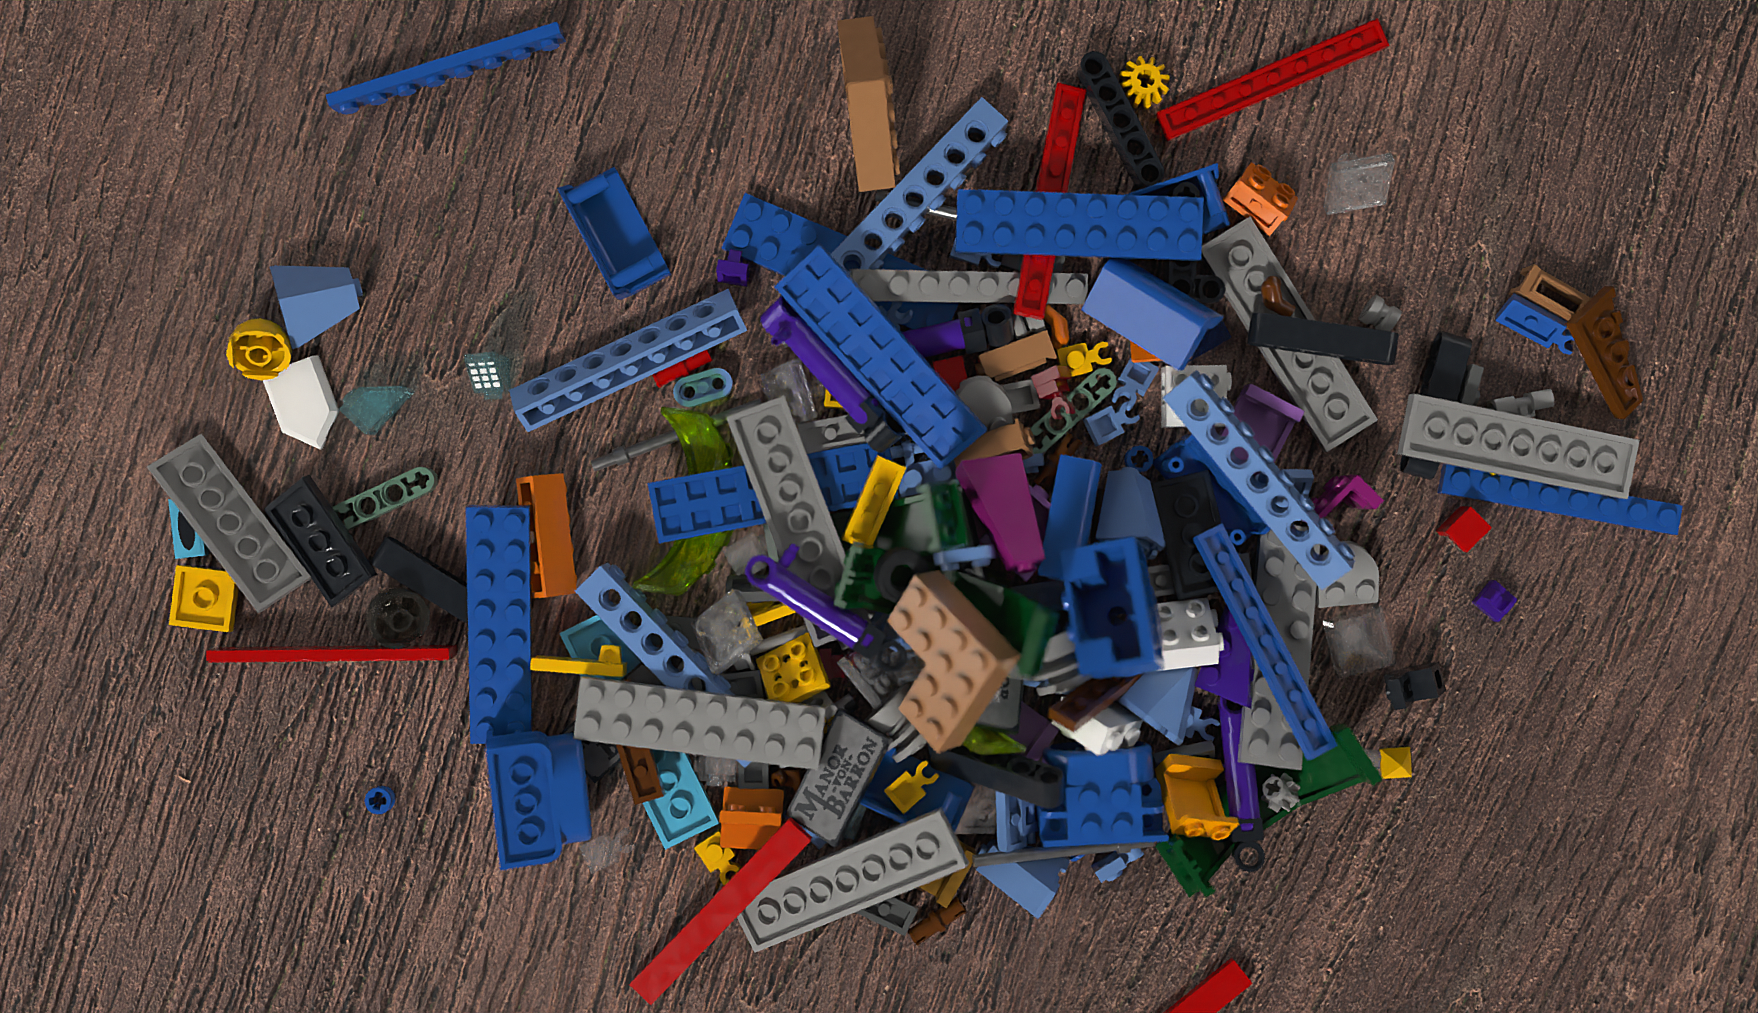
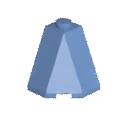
(314, 299)
(1130, 511)
(1164, 700)
(1026, 882)

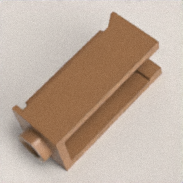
(1533, 277)
(1016, 357)
(1000, 441)

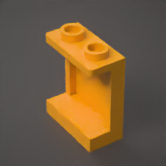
(1192, 796)

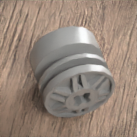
(1060, 667)
(892, 720)

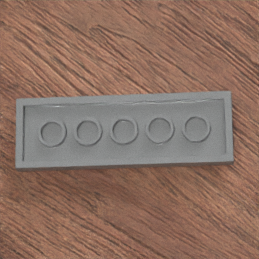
(229, 523)

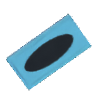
(185, 539)

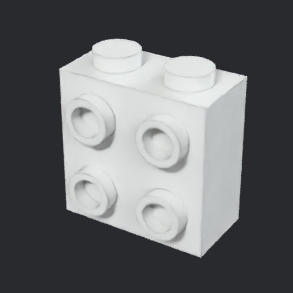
(1172, 377)
(1189, 633)
(1108, 730)

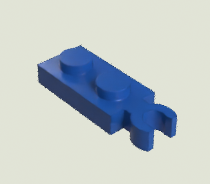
(1535, 323)

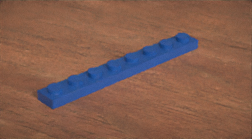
(437, 71)
(1542, 497)
(1265, 642)

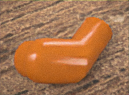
(1059, 327)

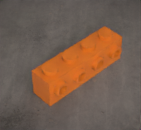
(549, 535)

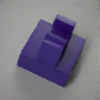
(733, 269)
(1494, 601)

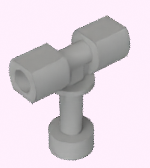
(1524, 405)

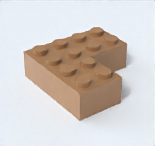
(869, 103)
(962, 659)

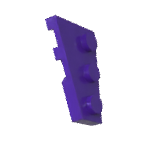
(1234, 671)

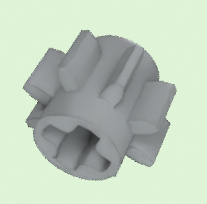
(1280, 792)

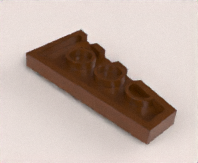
(1606, 352)

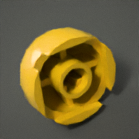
(259, 349)

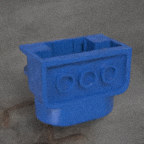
(1099, 586)
(537, 795)
(1105, 797)

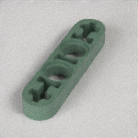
(1072, 419)
(382, 500)

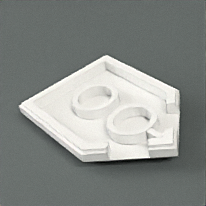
(303, 401)

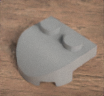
(986, 401)
(1355, 586)

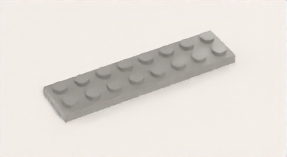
(1312, 382)
(1518, 446)
(791, 498)
(1290, 600)
(699, 722)
(853, 879)

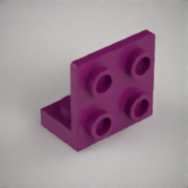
(1350, 490)

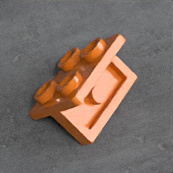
(1261, 198)
(750, 816)

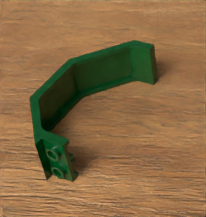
(920, 522)
(1015, 617)
(1198, 858)

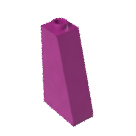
(1005, 508)

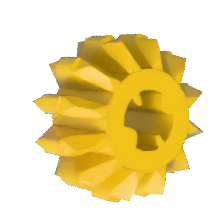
(1155, 82)

